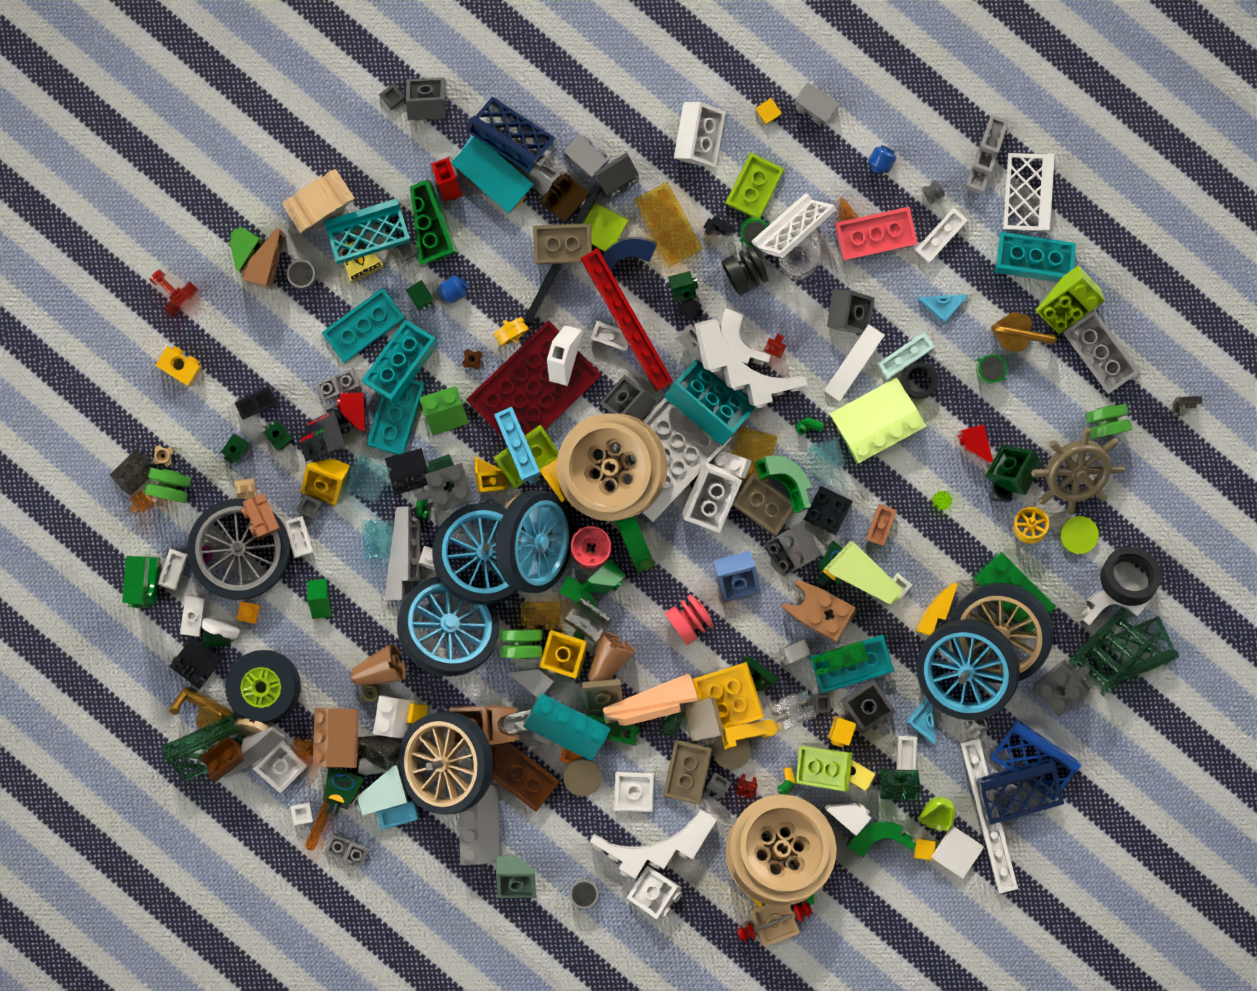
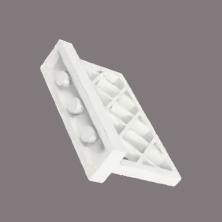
(1045, 196)
(784, 227)

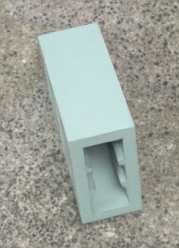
(383, 793)

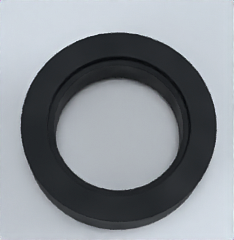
(1119, 593)

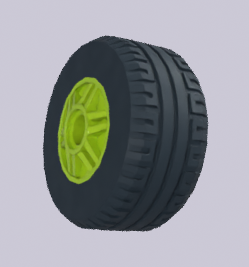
(281, 683)

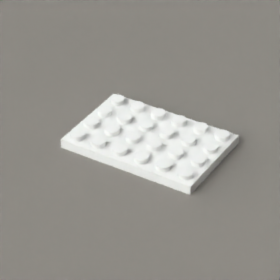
(685, 451)

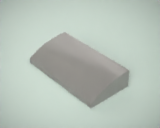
(1101, 351)

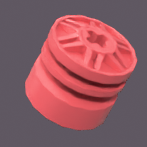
(594, 537)
(689, 619)

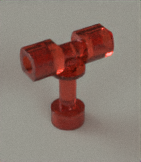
(177, 296)

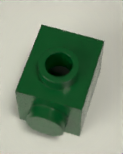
(683, 286)
(420, 296)
(278, 435)
(235, 449)

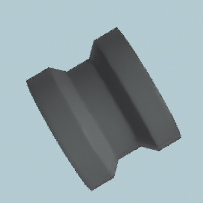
(933, 191)

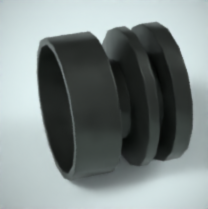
(745, 270)

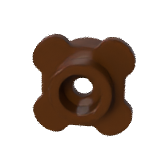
(473, 364)

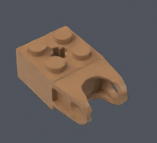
(815, 608)
(490, 720)

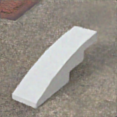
(854, 362)

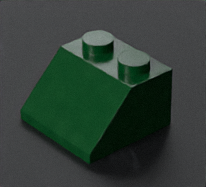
(1013, 469)

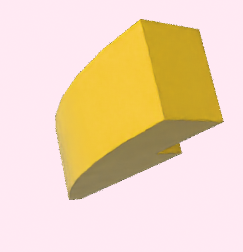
(936, 609)

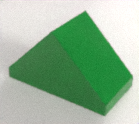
(318, 598)

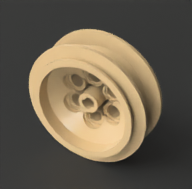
(578, 460)
(804, 826)

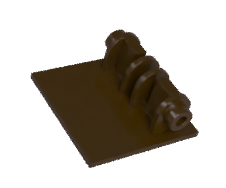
(564, 197)

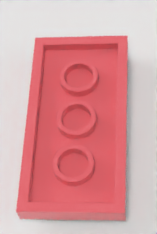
(876, 233)

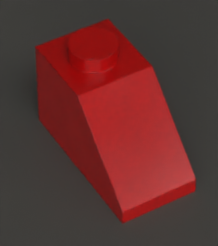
(446, 179)
(353, 408)
(976, 442)

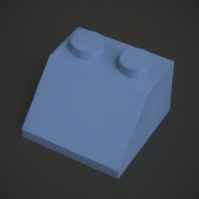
(737, 576)

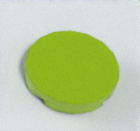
(1079, 535)

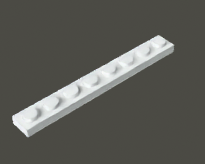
(993, 833)

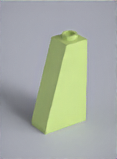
(862, 572)

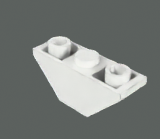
(563, 354)

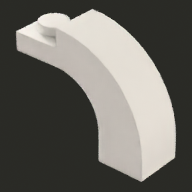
(730, 330)
(1101, 600)

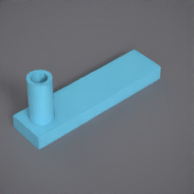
(518, 445)

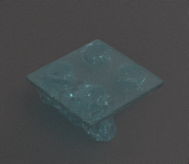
(366, 478)
(377, 538)

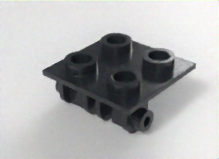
(407, 471)
(828, 510)
(195, 662)

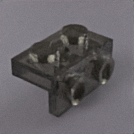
(132, 472)
(588, 619)

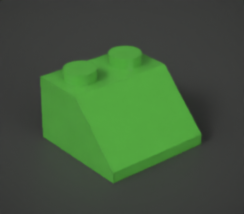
(243, 247)
(444, 410)

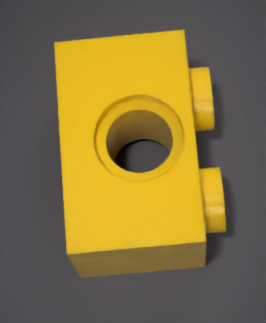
(168, 361)
(841, 731)

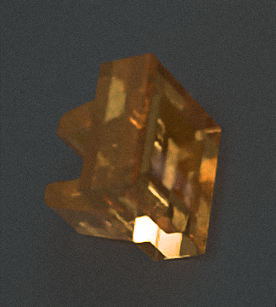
(140, 502)
(305, 747)

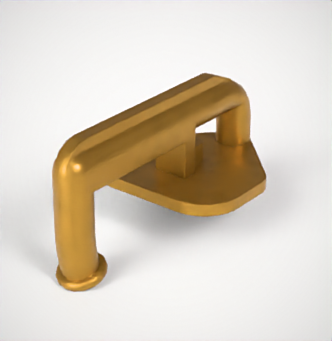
(1015, 331)
(209, 710)

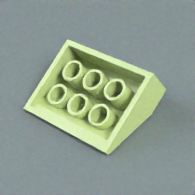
(877, 420)

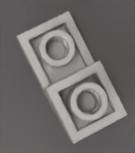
(338, 384)
(346, 849)

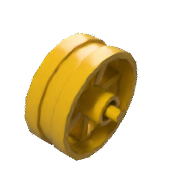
(511, 331)
(1031, 525)

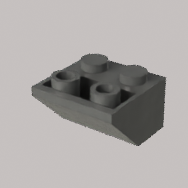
(793, 548)

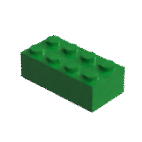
(1002, 570)

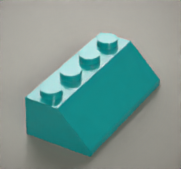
(566, 726)

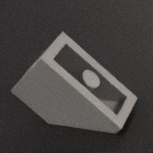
(534, 680)

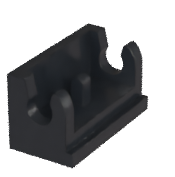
(256, 402)

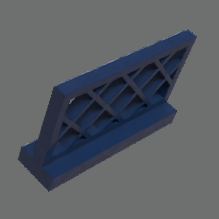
(503, 142)
(1015, 775)

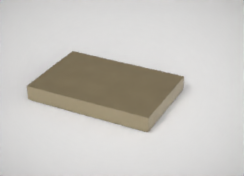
(561, 243)
(763, 504)
(688, 772)

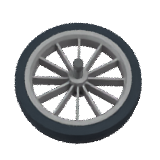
(238, 550)

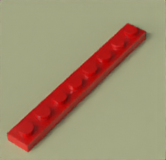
(626, 319)

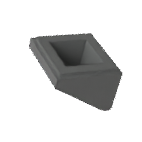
(820, 702)

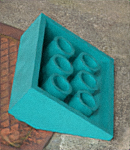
(709, 402)

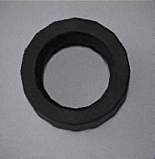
(922, 366)

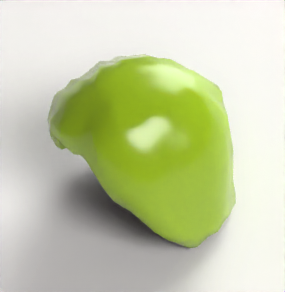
(938, 814)

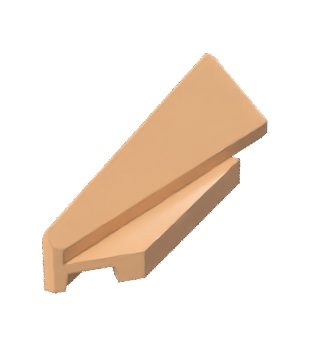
(652, 703)

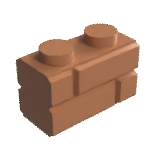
(260, 515)

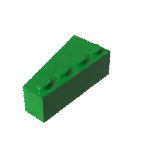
(431, 226)

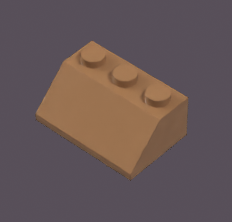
(335, 737)

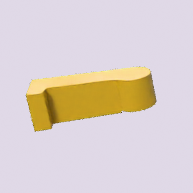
(747, 731)

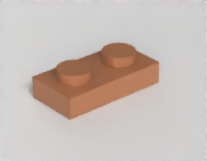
(881, 525)

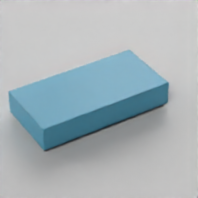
(398, 815)

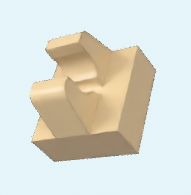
(246, 488)

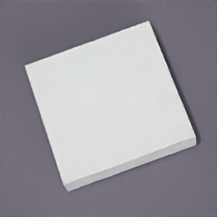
(634, 791)
(957, 852)

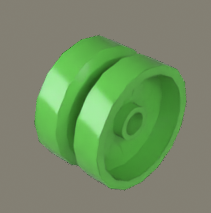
(1108, 421)
(168, 485)
(520, 644)

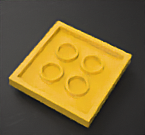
(733, 693)

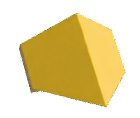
(489, 477)

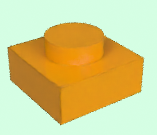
(248, 612)

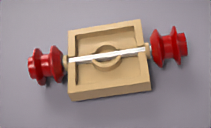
(774, 923)

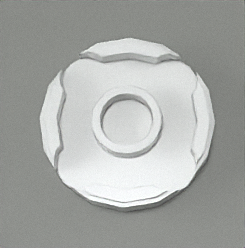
(225, 629)

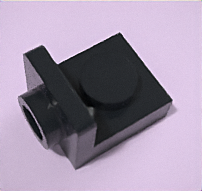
(721, 226)
(343, 428)

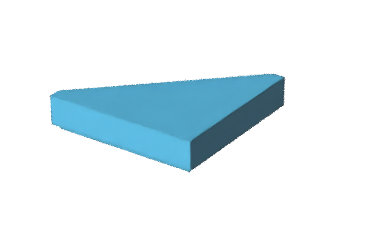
(943, 306)
(923, 720)

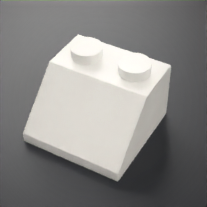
(392, 716)
(850, 815)

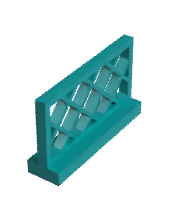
(364, 219)

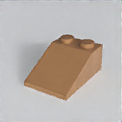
(263, 264)

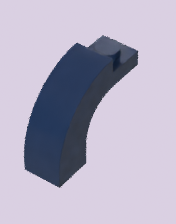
(630, 246)

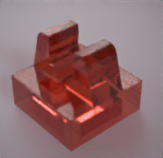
(775, 346)
(745, 787)

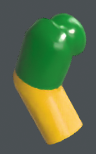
(789, 782)

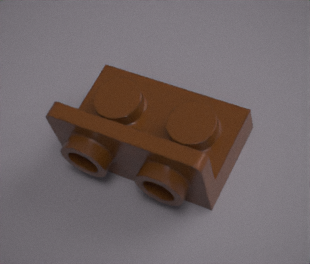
(222, 758)

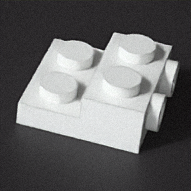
(279, 766)
(655, 893)

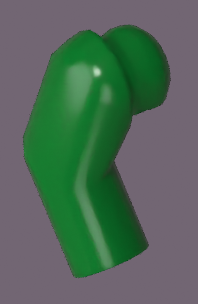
(807, 424)
(421, 512)

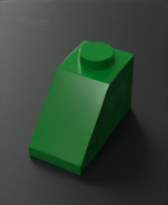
(604, 579)

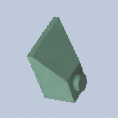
(514, 878)

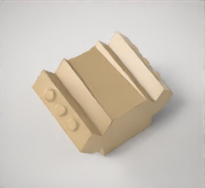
(318, 202)

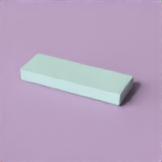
(905, 355)

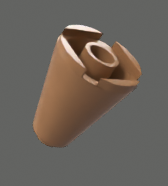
(609, 657)
(380, 668)

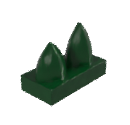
(764, 679)

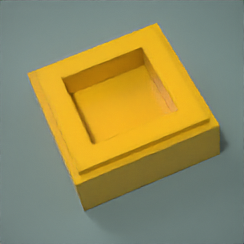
(768, 111)
(416, 712)
(924, 849)

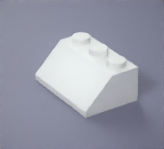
(699, 134)
(711, 497)

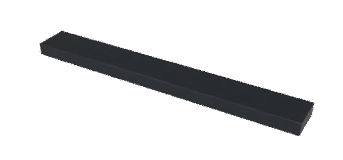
(552, 273)

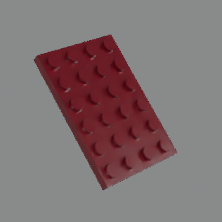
(526, 387)

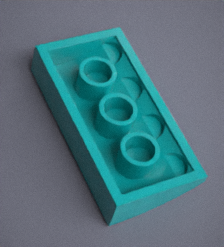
(1034, 257)
(400, 361)

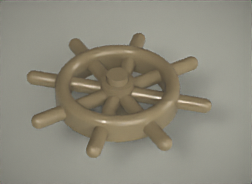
(1078, 470)

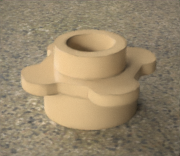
(157, 456)

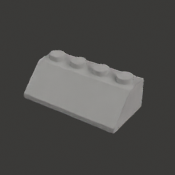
(480, 829)

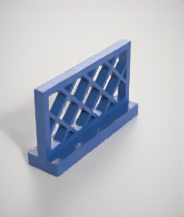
(1042, 744)

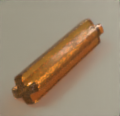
(317, 827)

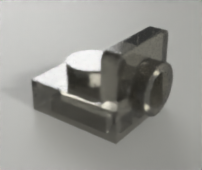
(1189, 402)

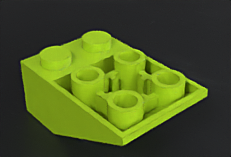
(1070, 300)

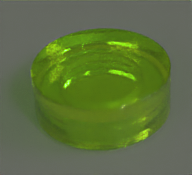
(941, 500)

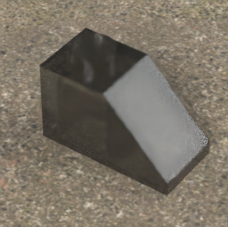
(378, 750)

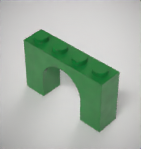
(141, 581)

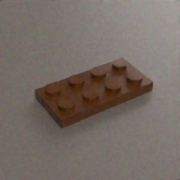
(521, 775)

